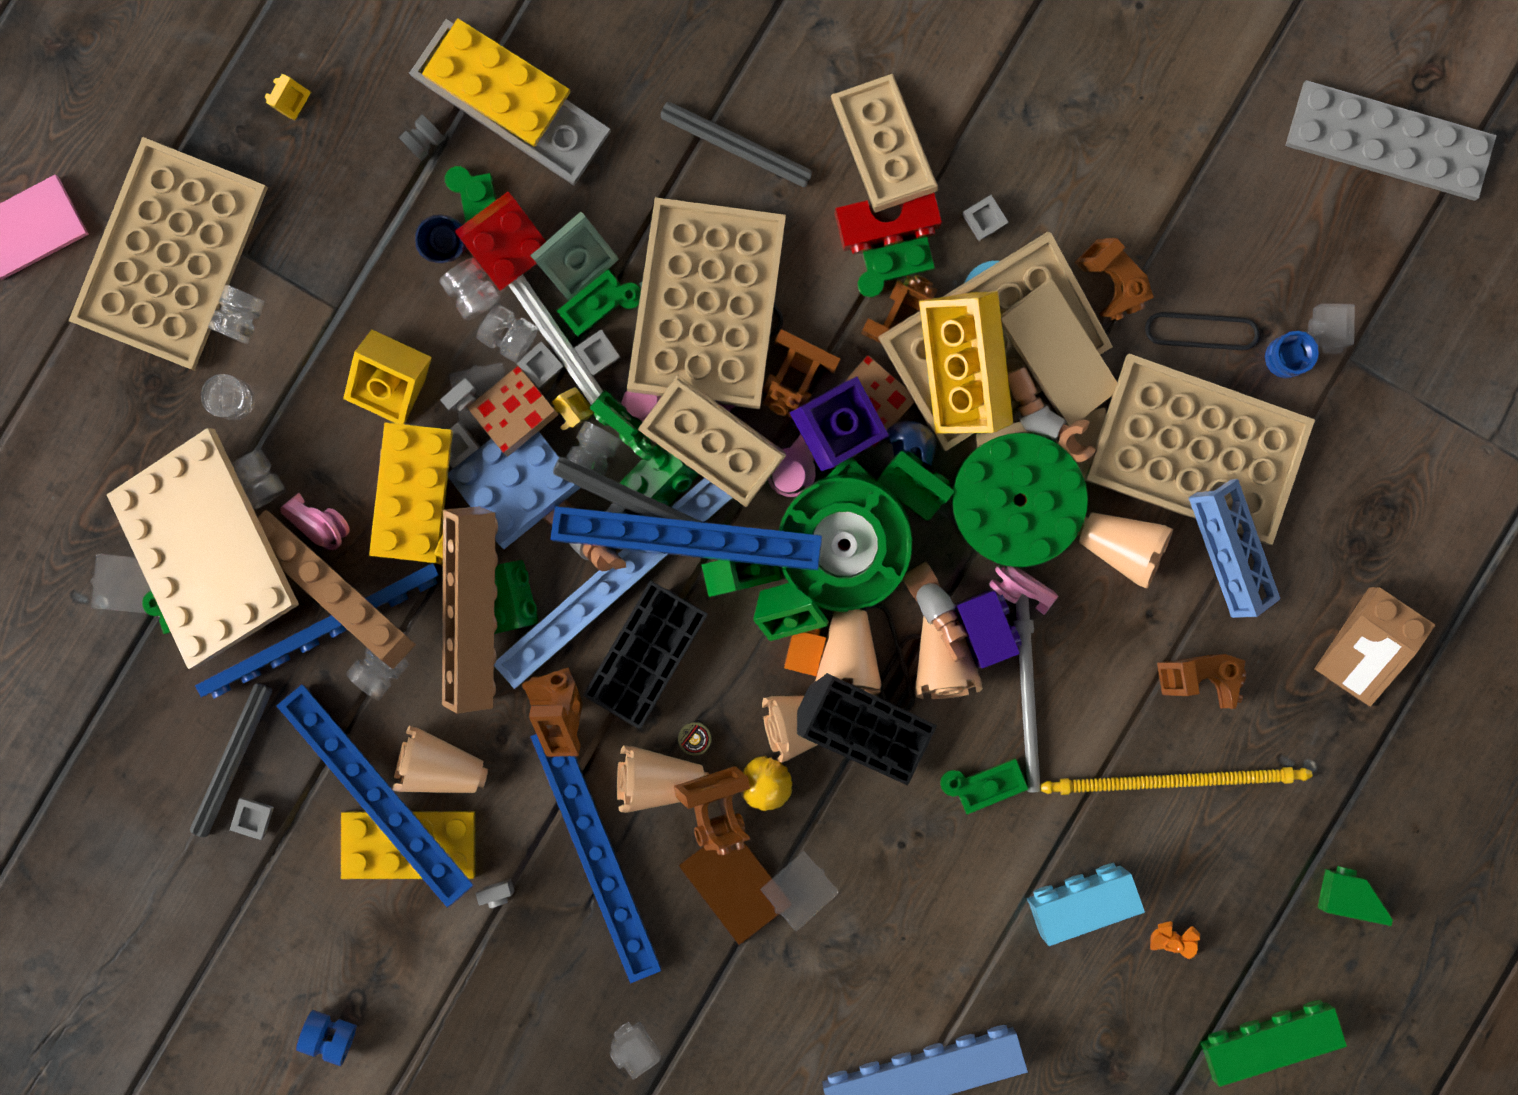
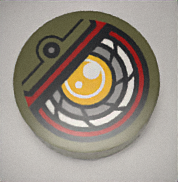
(694, 738)

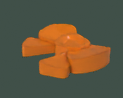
(1171, 941)

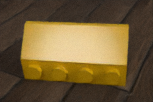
(966, 363)

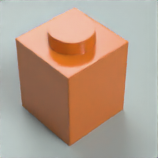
(805, 652)

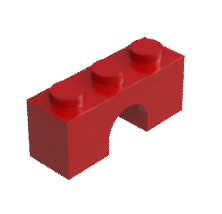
(861, 229)

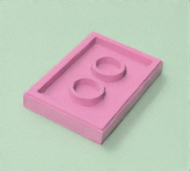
(37, 225)

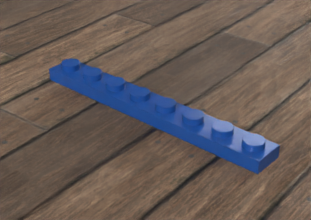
(686, 538)
(308, 638)
(375, 796)
(600, 864)

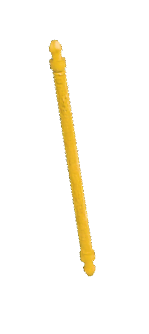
(1285, 775)

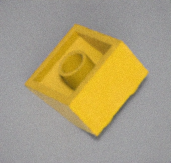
(386, 377)

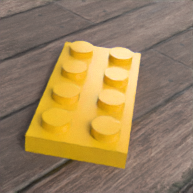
(496, 82)
(410, 492)
(371, 855)

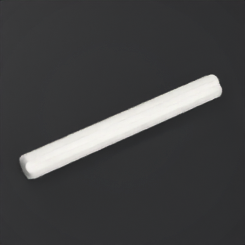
(556, 338)

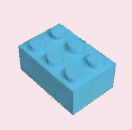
(1085, 904)

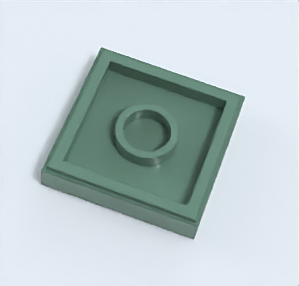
(575, 256)

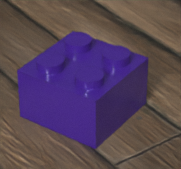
(839, 424)
(987, 628)

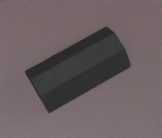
(645, 654)
(863, 728)

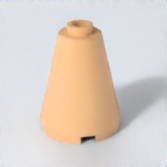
(1126, 544)
(851, 651)
(938, 670)
(782, 726)
(436, 766)
(650, 777)

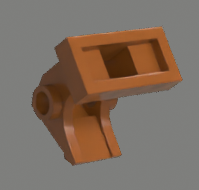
(1109, 257)
(908, 293)
(803, 358)
(1223, 670)
(563, 712)
(725, 831)

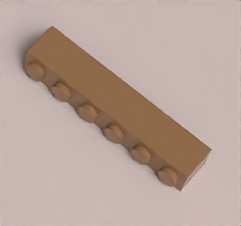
(335, 594)
(468, 609)

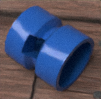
(1291, 354)
(314, 1035)

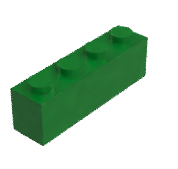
(1273, 1043)

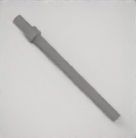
(1025, 627)

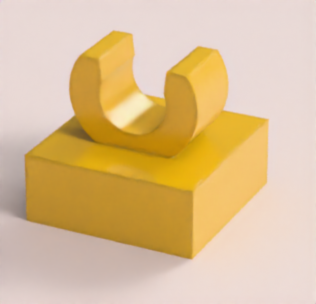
(287, 96)
(572, 407)

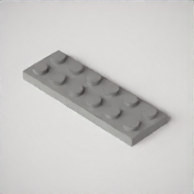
(1390, 140)
(564, 147)

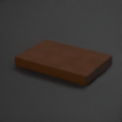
(732, 888)

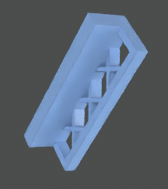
(1230, 554)

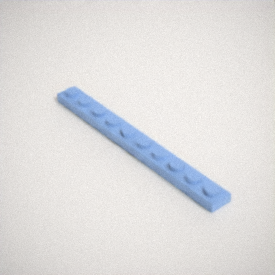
(597, 594)

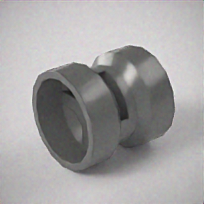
(420, 138)

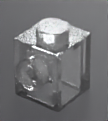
(1333, 326)
(634, 1049)

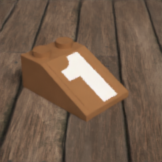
(1374, 645)

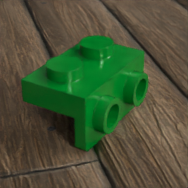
(661, 477)
(915, 485)
(514, 600)

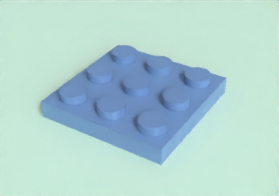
(514, 487)

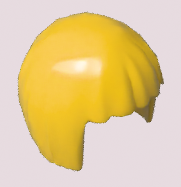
(768, 783)

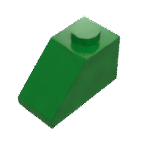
(731, 576)
(786, 612)
(1351, 896)

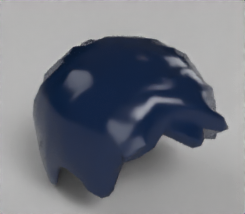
(438, 240)
(913, 438)

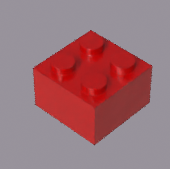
(502, 240)

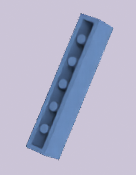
(938, 1069)

